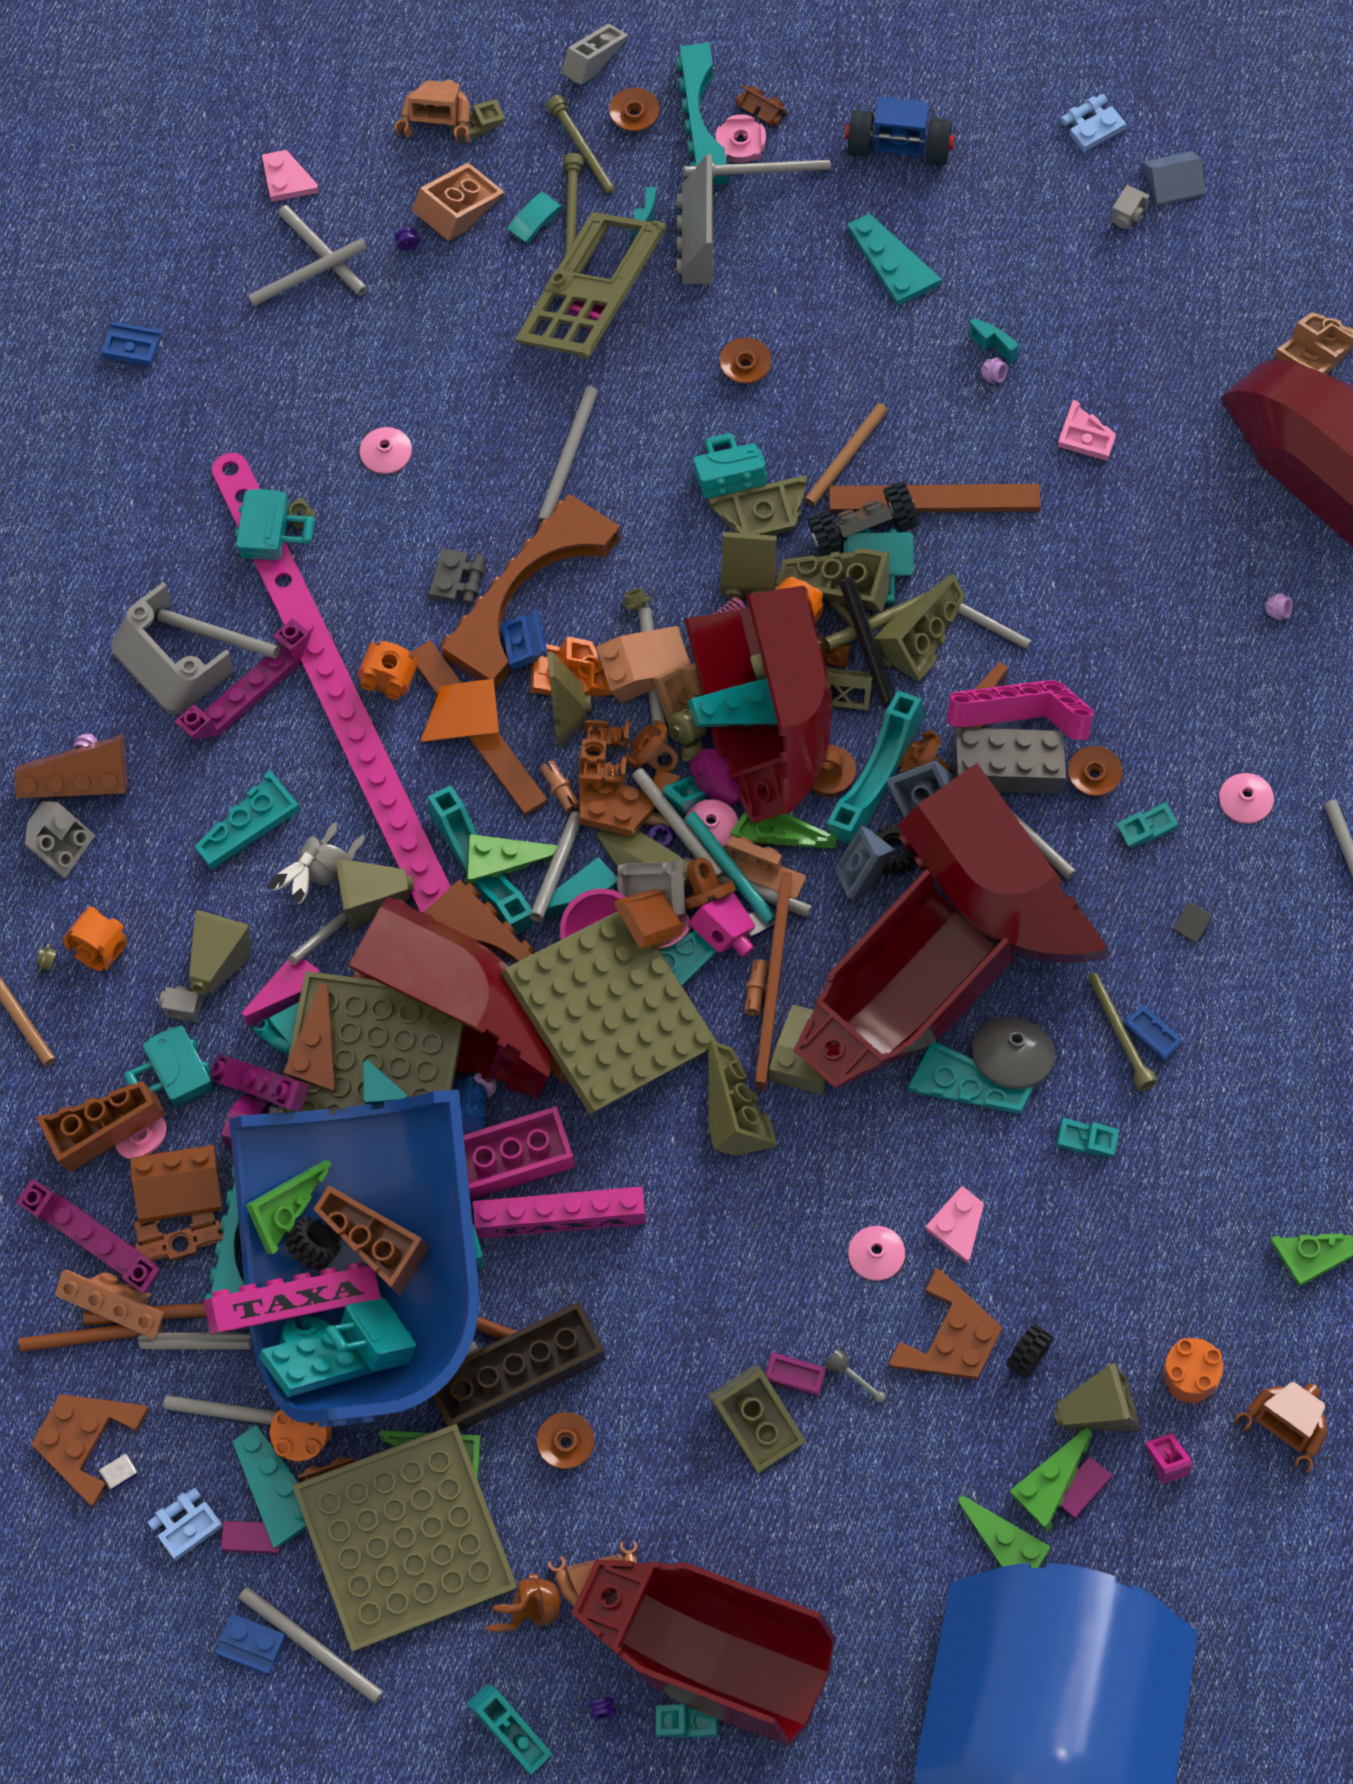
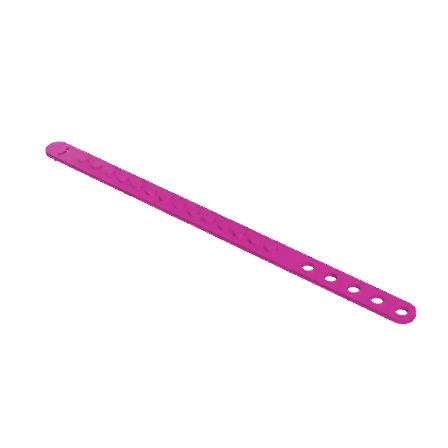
(343, 707)

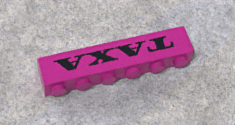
(559, 1212)
(291, 1299)

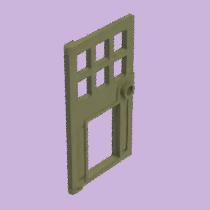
(573, 286)

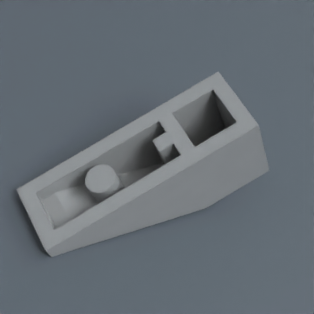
(592, 53)

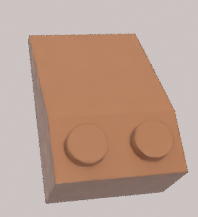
(456, 200)
(637, 658)

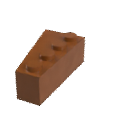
(80, 771)
(99, 1124)
(377, 1240)

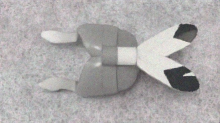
(314, 864)

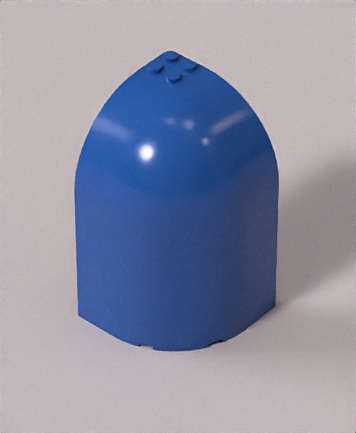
(411, 1169)
(1056, 1682)

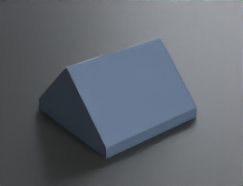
(1175, 178)
(917, 785)
(862, 862)

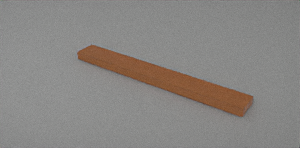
(944, 497)
(490, 746)
(773, 981)

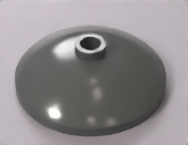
(1009, 1062)

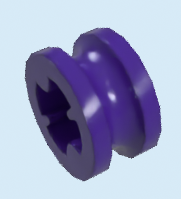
(407, 238)
(664, 830)
(602, 1708)

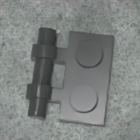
(449, 575)

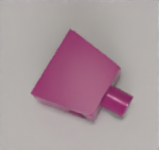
(725, 925)

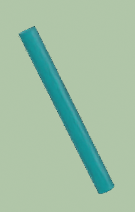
(730, 868)

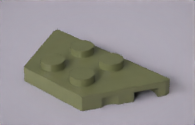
(762, 509)

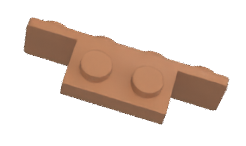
(761, 865)
(111, 1300)

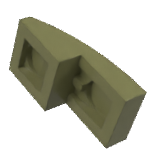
(482, 119)

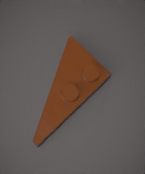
(313, 1052)

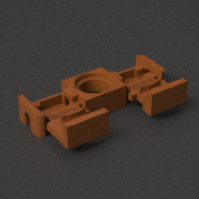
(594, 767)
(204, 1235)

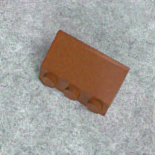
(176, 1183)

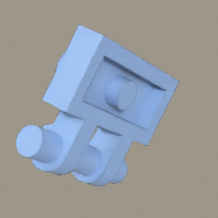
(1095, 129)
(190, 1529)

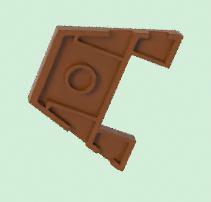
(618, 806)
(962, 1340)
(73, 1433)

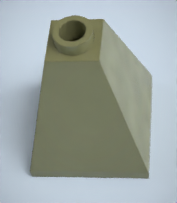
(367, 887)
(217, 951)
(1100, 1404)

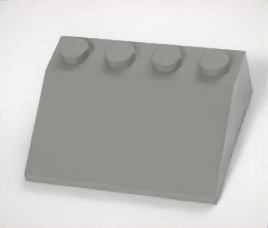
(696, 225)

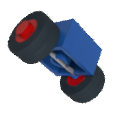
(901, 130)

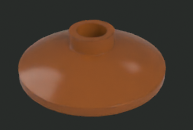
(634, 101)
(745, 351)
(1096, 760)
(562, 1427)

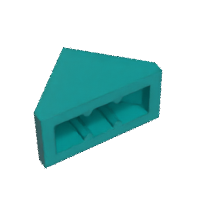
(683, 795)
(379, 1087)

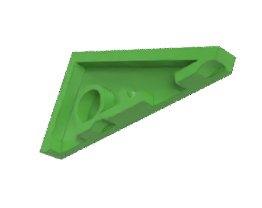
(784, 831)
(277, 1209)
(1003, 1539)

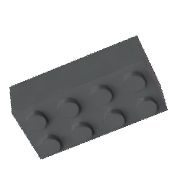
(1012, 758)

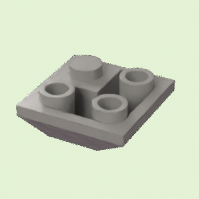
(57, 837)

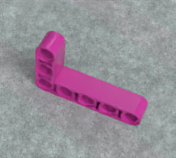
(1020, 702)

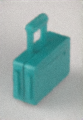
(730, 468)
(264, 525)
(897, 544)
(176, 1066)
(375, 1334)

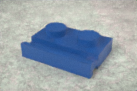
(131, 344)
(524, 640)
(250, 1644)

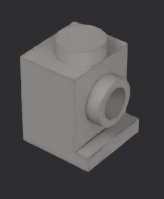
(1129, 207)
(181, 1004)

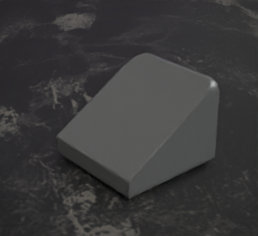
(1193, 922)

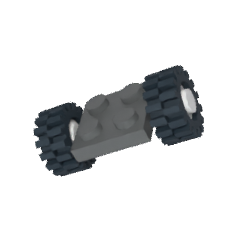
(900, 509)

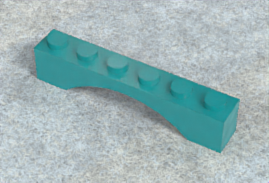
(697, 73)
(895, 737)
(455, 827)
(226, 1273)

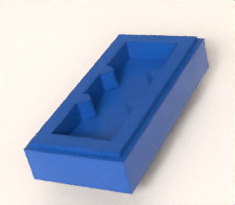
(1153, 1033)

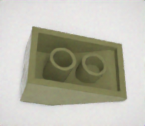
(747, 564)
(786, 1065)
(756, 1418)

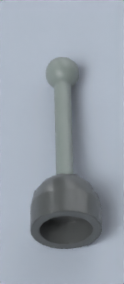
(839, 1363)

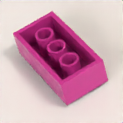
(516, 1152)

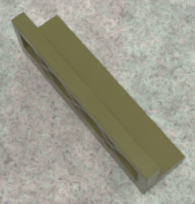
(850, 679)

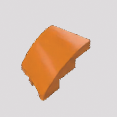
(580, 659)
(463, 711)

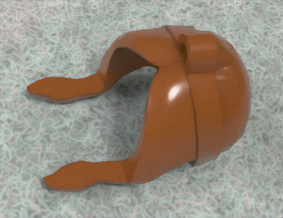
(534, 1600)

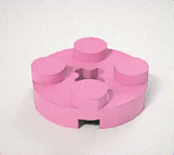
(741, 151)

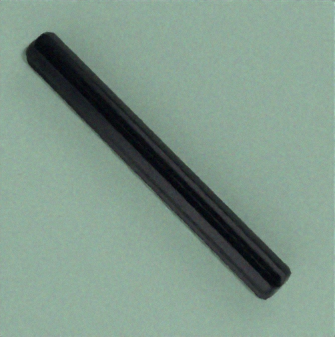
(867, 640)

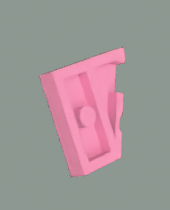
(286, 177)
(1086, 434)
(958, 1223)

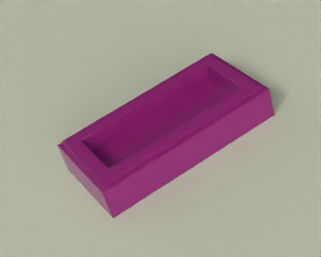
(795, 1374)
(1086, 1485)
(246, 1538)

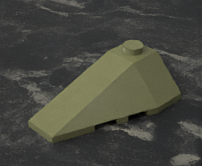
(866, 566)
(915, 633)
(567, 699)
(638, 850)
(732, 1109)

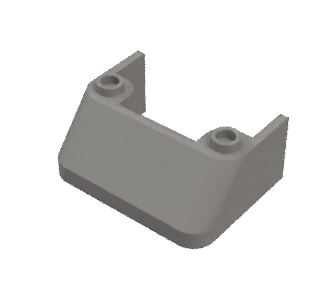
(169, 684)

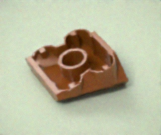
(649, 918)

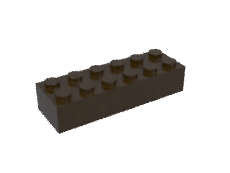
(519, 1367)

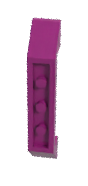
(249, 689)
(260, 1082)
(90, 1234)

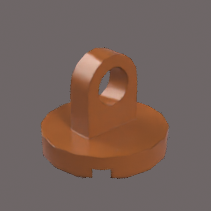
(649, 745)
(923, 753)
(836, 773)
(706, 886)

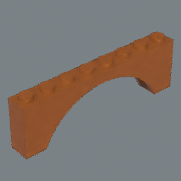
(568, 533)
(467, 914)

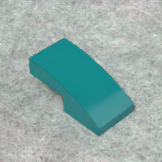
(650, 208)
(533, 216)
(990, 336)
(1148, 826)
(1087, 1139)
(685, 1722)

